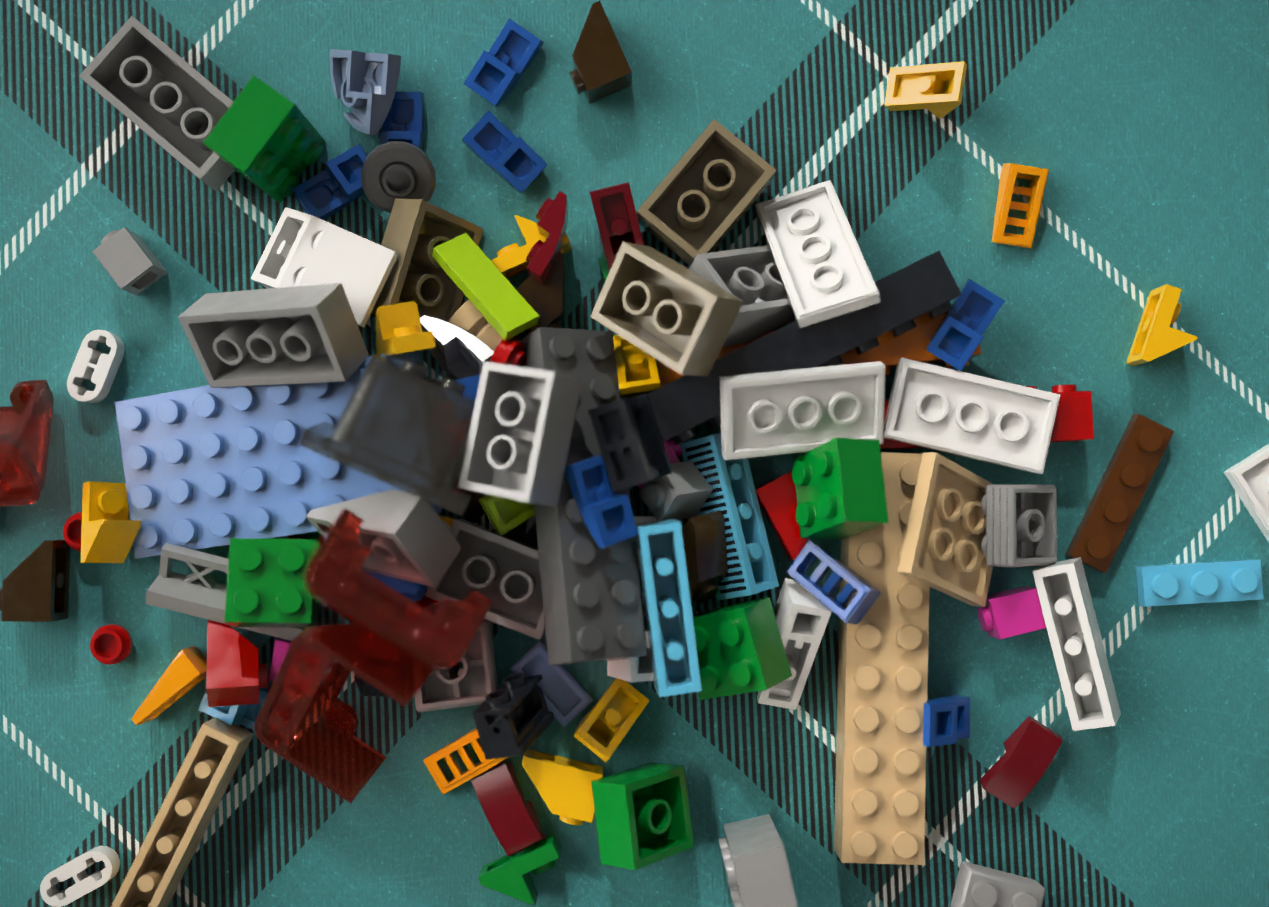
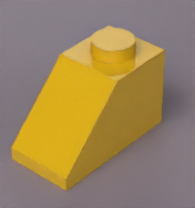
(563, 784)

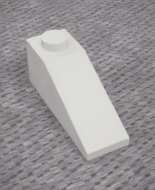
(801, 627)

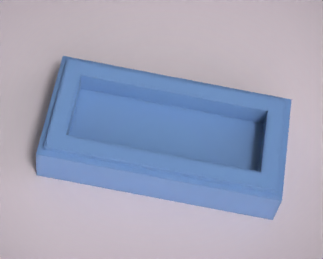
(561, 690)

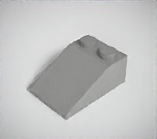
(755, 280)
(401, 532)

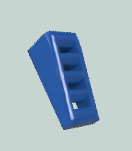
(861, 602)

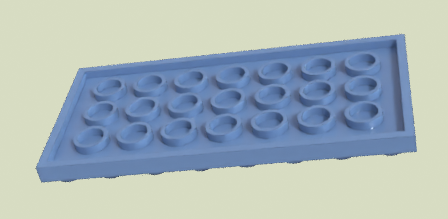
(231, 462)

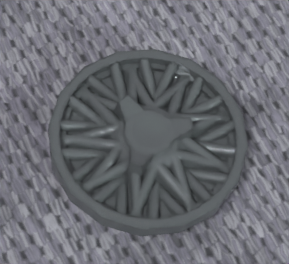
(397, 172)

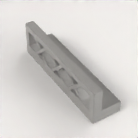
(198, 592)

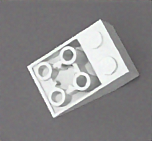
(317, 252)

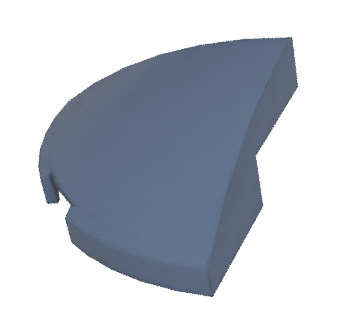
(365, 85)

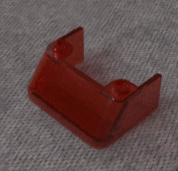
(309, 722)

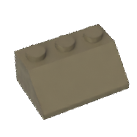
(416, 277)

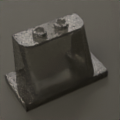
(403, 432)

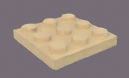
(947, 531)

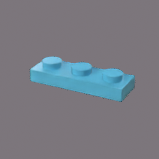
(1199, 582)

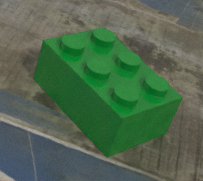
(266, 139)

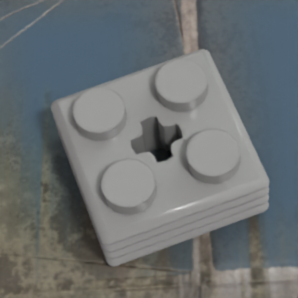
(1020, 525)
(472, 682)
(992, 888)

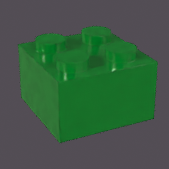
(840, 489)
(268, 584)
(739, 649)
(642, 815)

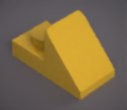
(926, 87)
(512, 258)
(400, 330)
(1153, 334)
(635, 369)
(105, 523)
(611, 718)

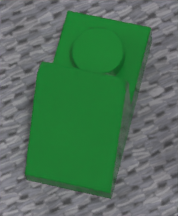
(511, 873)

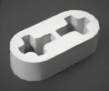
(95, 366)
(83, 882)

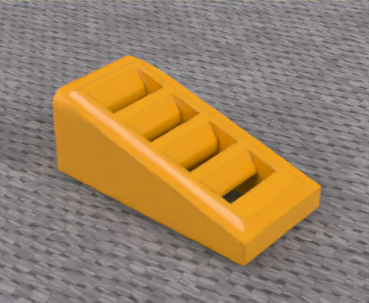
(1035, 193)
(179, 678)
(472, 769)

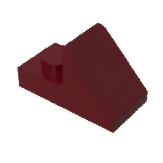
(615, 219)

